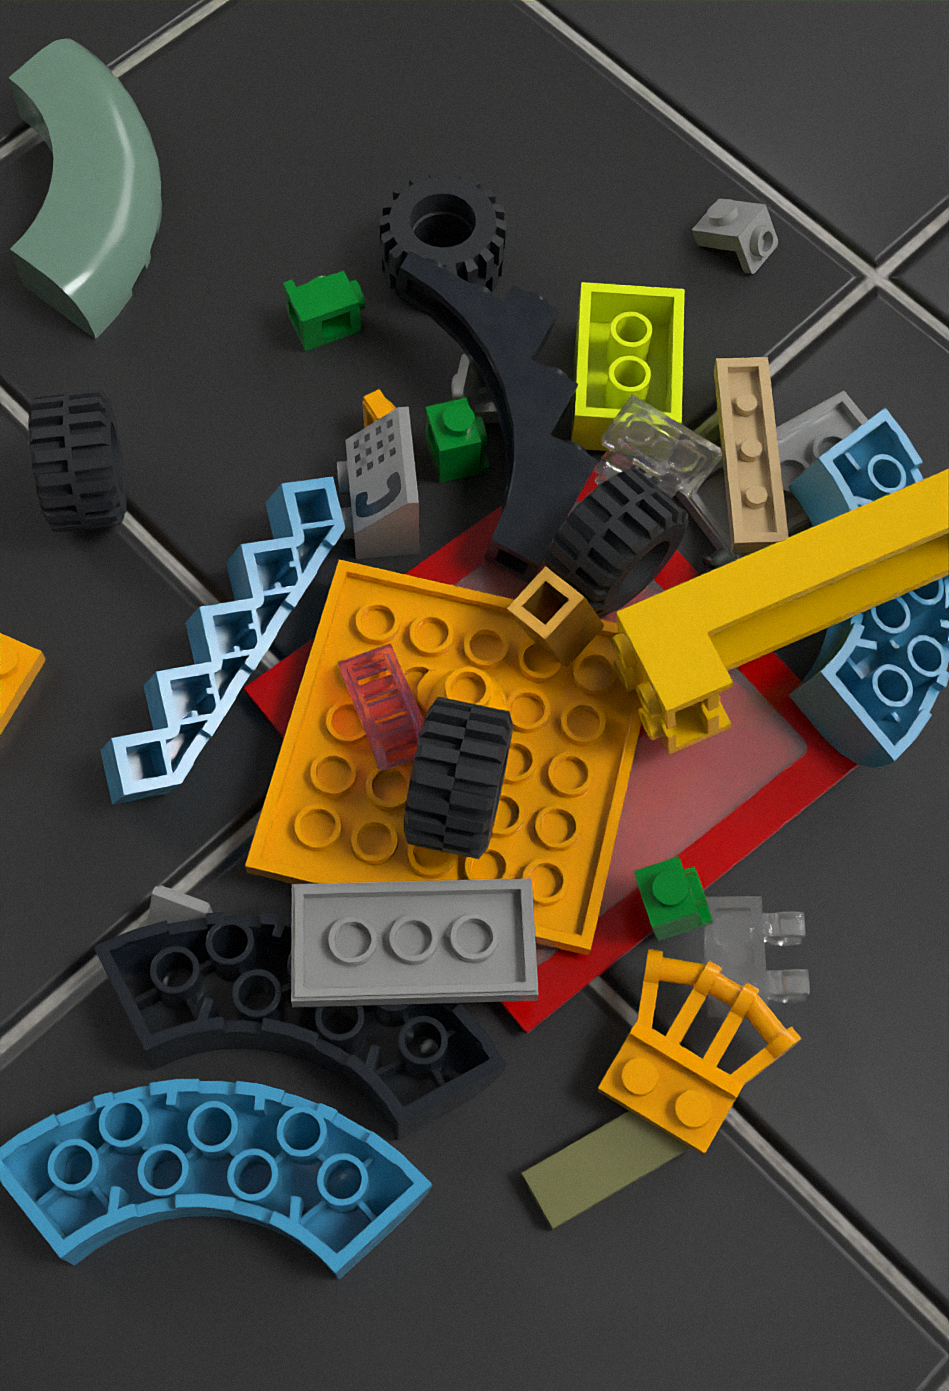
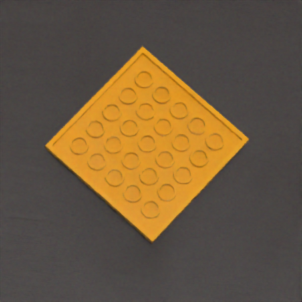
(564, 774)

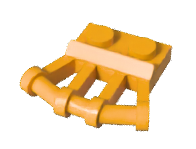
(673, 1085)

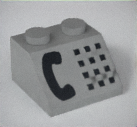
(381, 488)

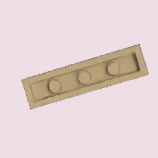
(750, 453)

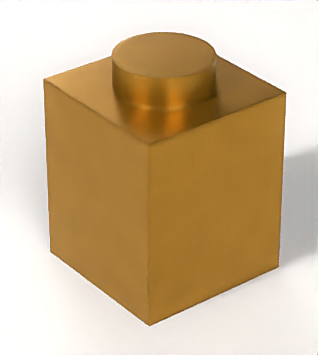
(556, 616)

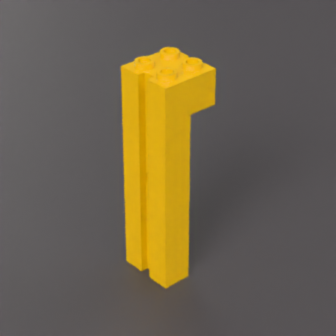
(691, 635)

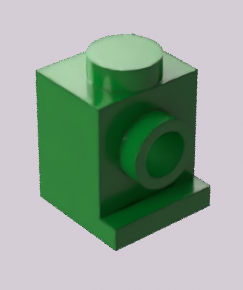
(324, 309)
(456, 440)
(673, 898)

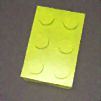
(623, 347)

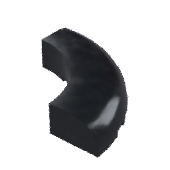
(230, 988)

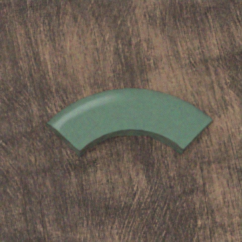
(102, 188)

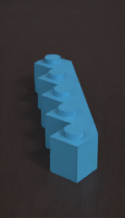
(227, 642)

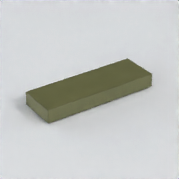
(598, 1167)

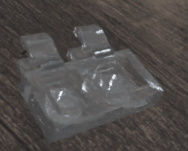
(659, 446)
(738, 946)

